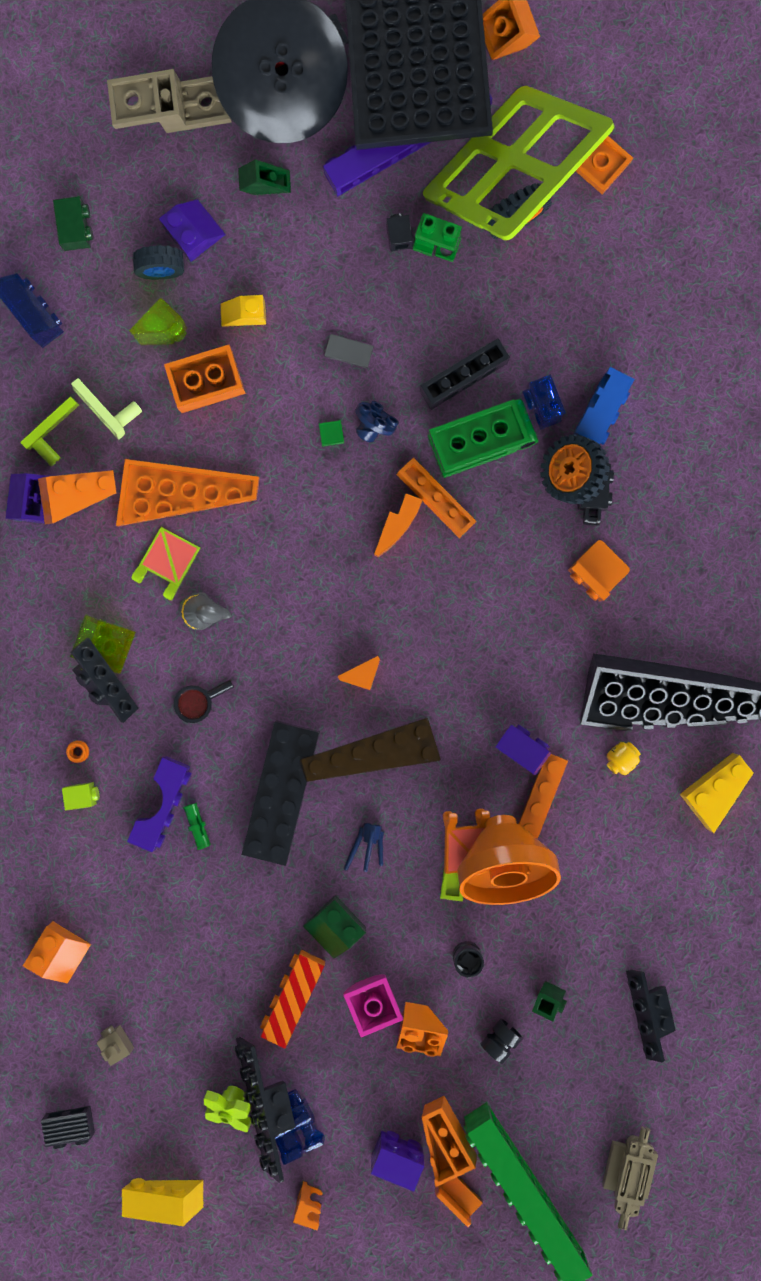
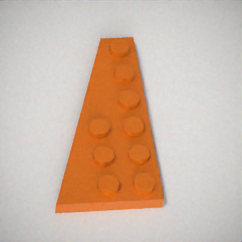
(166, 490)

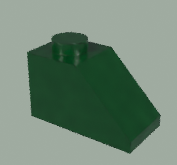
(263, 178)

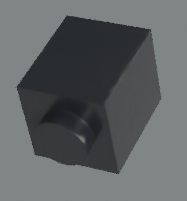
(399, 232)

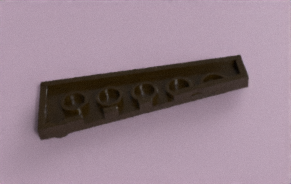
(386, 750)

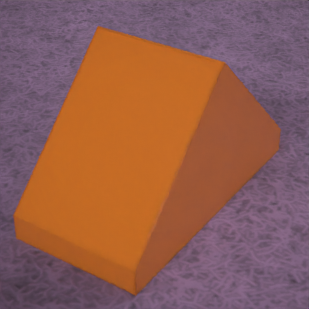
(362, 675)

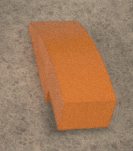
(398, 524)

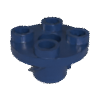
(374, 421)

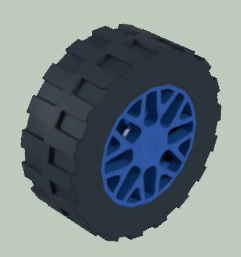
(158, 262)

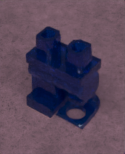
(546, 401)
(290, 1142)

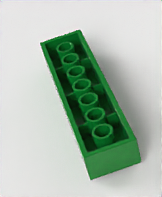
(526, 1195)

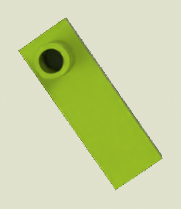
(35, 438)

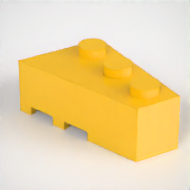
(717, 790)
(162, 1200)

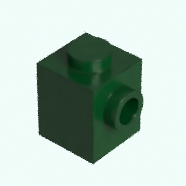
(550, 1001)

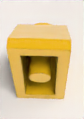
(244, 311)

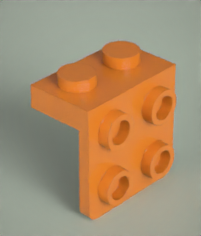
(598, 571)

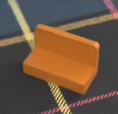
(459, 1199)

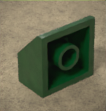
(335, 927)

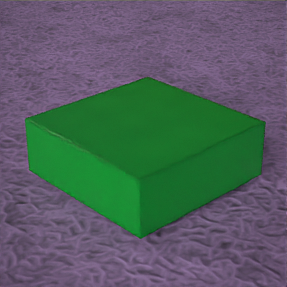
(331, 433)

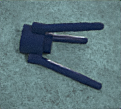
(371, 834)

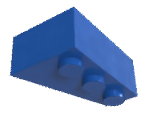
(603, 406)

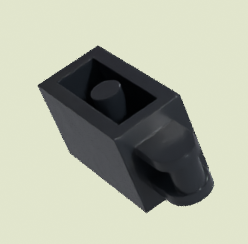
(598, 503)

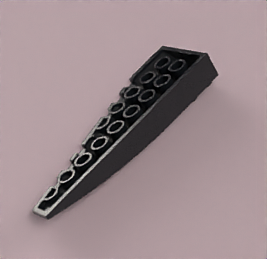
(654, 693)

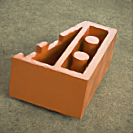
(73, 492)
(447, 1142)

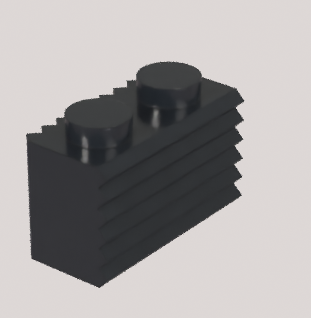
(68, 1127)

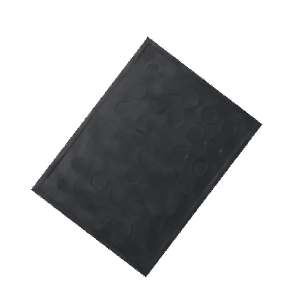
(417, 71)

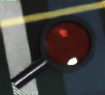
(195, 703)

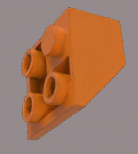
(421, 1031)

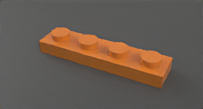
(436, 497)
(542, 794)

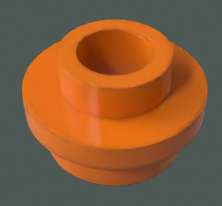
(72, 756)

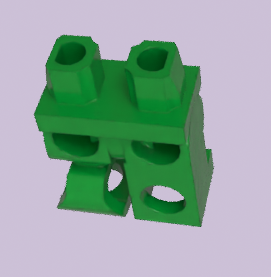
(437, 232)

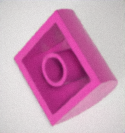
(372, 1004)

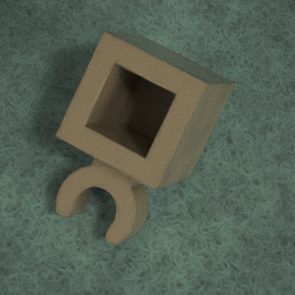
(114, 1044)

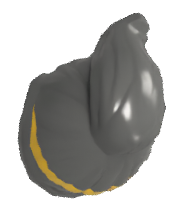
(201, 611)

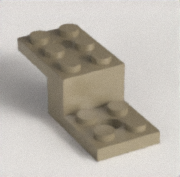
(165, 101)

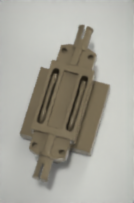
(630, 1174)

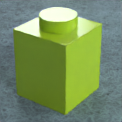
(80, 796)

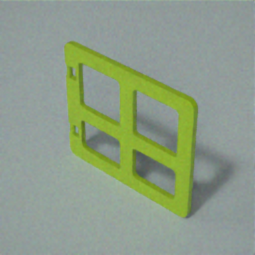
(514, 157)

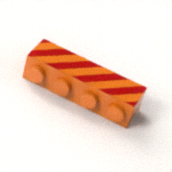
(292, 999)

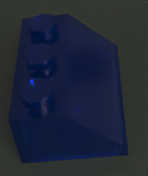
(29, 309)

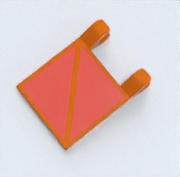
(460, 839)

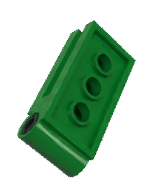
(509, 417)

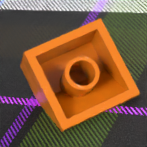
(509, 27)
(56, 954)

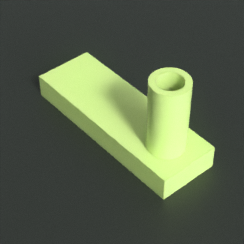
(114, 424)

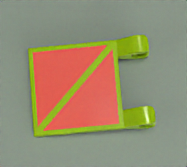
(169, 559)

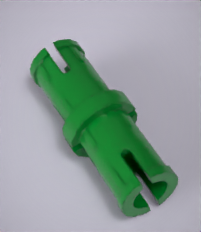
(197, 826)

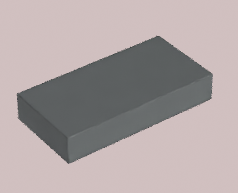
(349, 351)

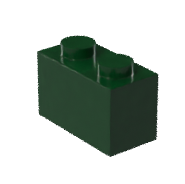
(72, 224)

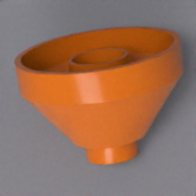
(507, 865)

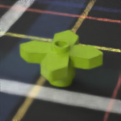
(228, 1108)

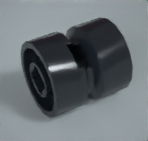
(468, 959)
(501, 1041)

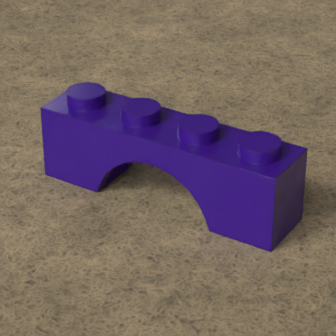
(170, 776)

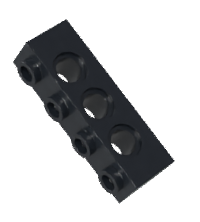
(464, 374)

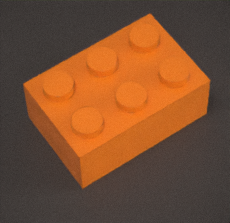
(204, 379)

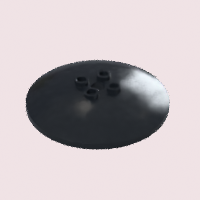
(245, 75)

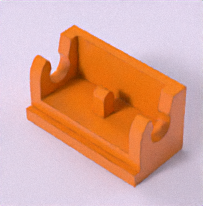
(307, 1211)

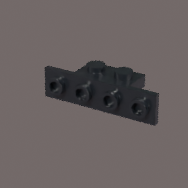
(101, 681)
(652, 1014)

